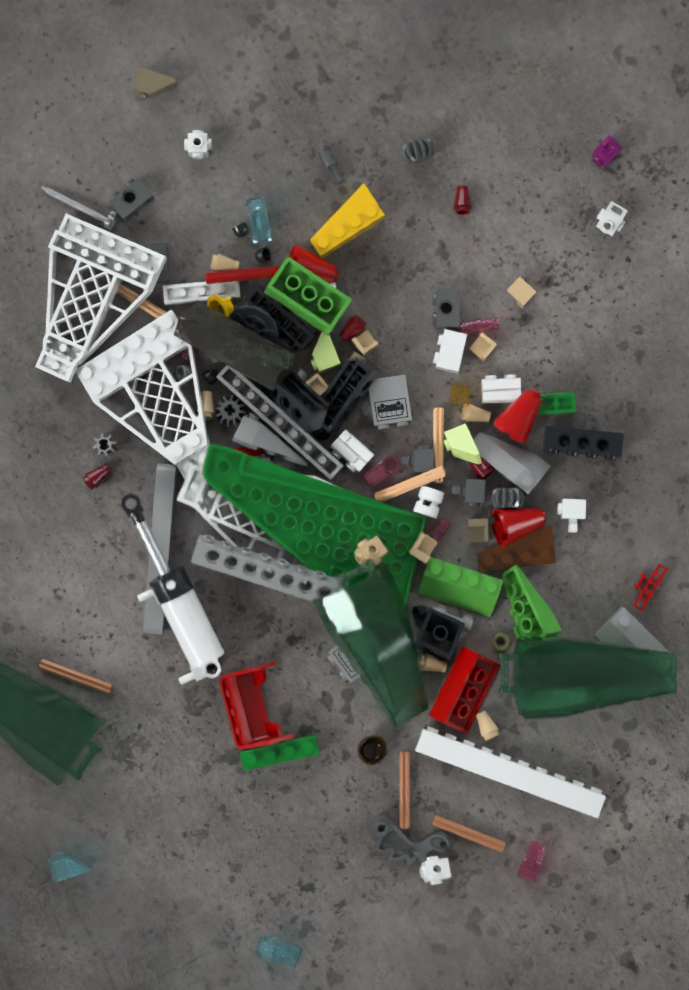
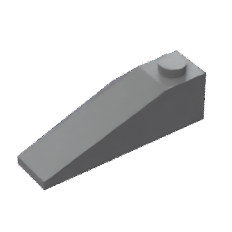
(259, 434)
(512, 462)
(627, 630)

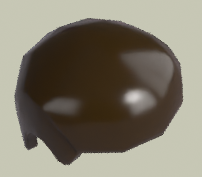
(372, 750)

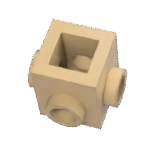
(370, 549)

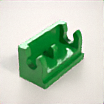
(557, 403)

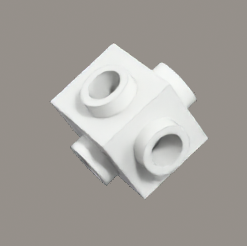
(198, 151)
(611, 218)
(441, 868)

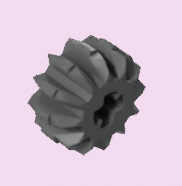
(418, 151)
(225, 416)
(507, 498)

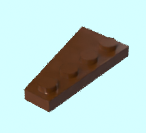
(530, 550)

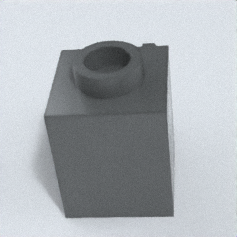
(422, 459)
(473, 492)

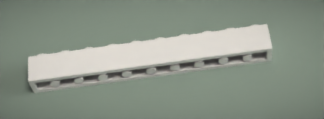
(509, 772)

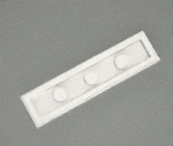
(199, 291)

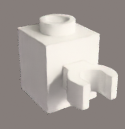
(572, 510)

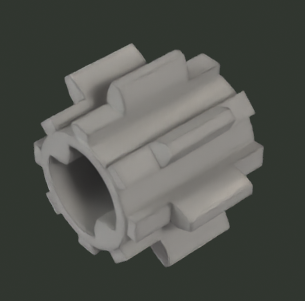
(98, 446)

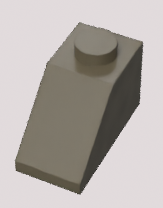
(152, 84)

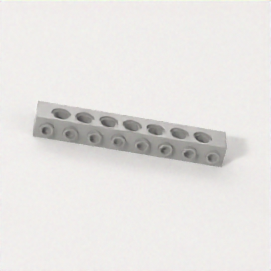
(280, 422)
(258, 574)

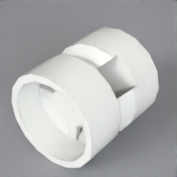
(430, 495)

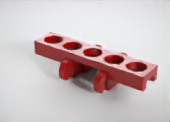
(650, 580)

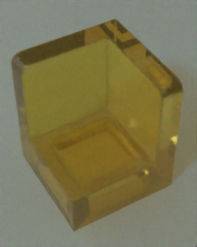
(459, 394)

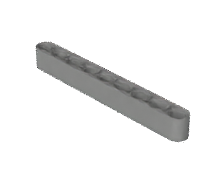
(162, 531)

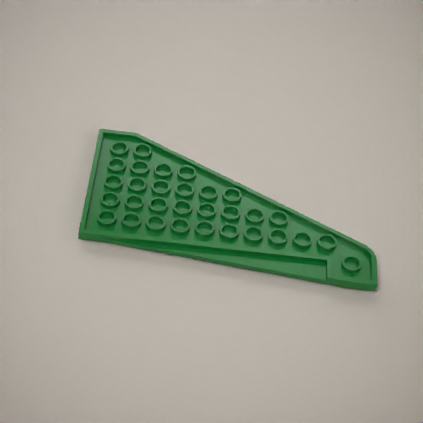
(312, 517)

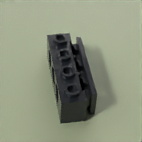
(284, 320)
(347, 391)
(299, 402)
(612, 440)

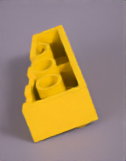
(351, 220)

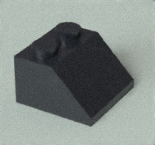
(439, 634)

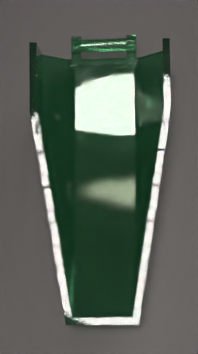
(377, 638)
(578, 675)
(46, 725)

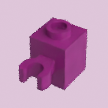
(606, 152)

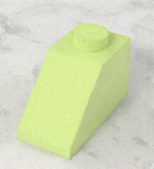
(324, 354)
(461, 444)

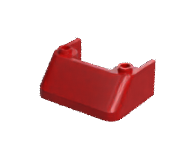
(247, 708)

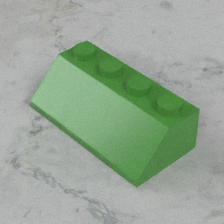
(307, 295)
(460, 586)

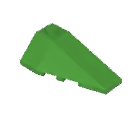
(529, 610)

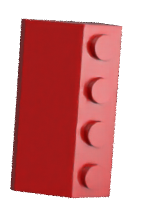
(464, 690)

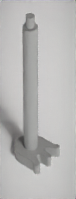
(109, 221)

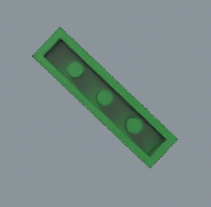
(279, 752)

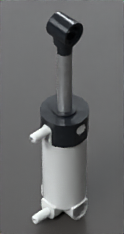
(180, 605)

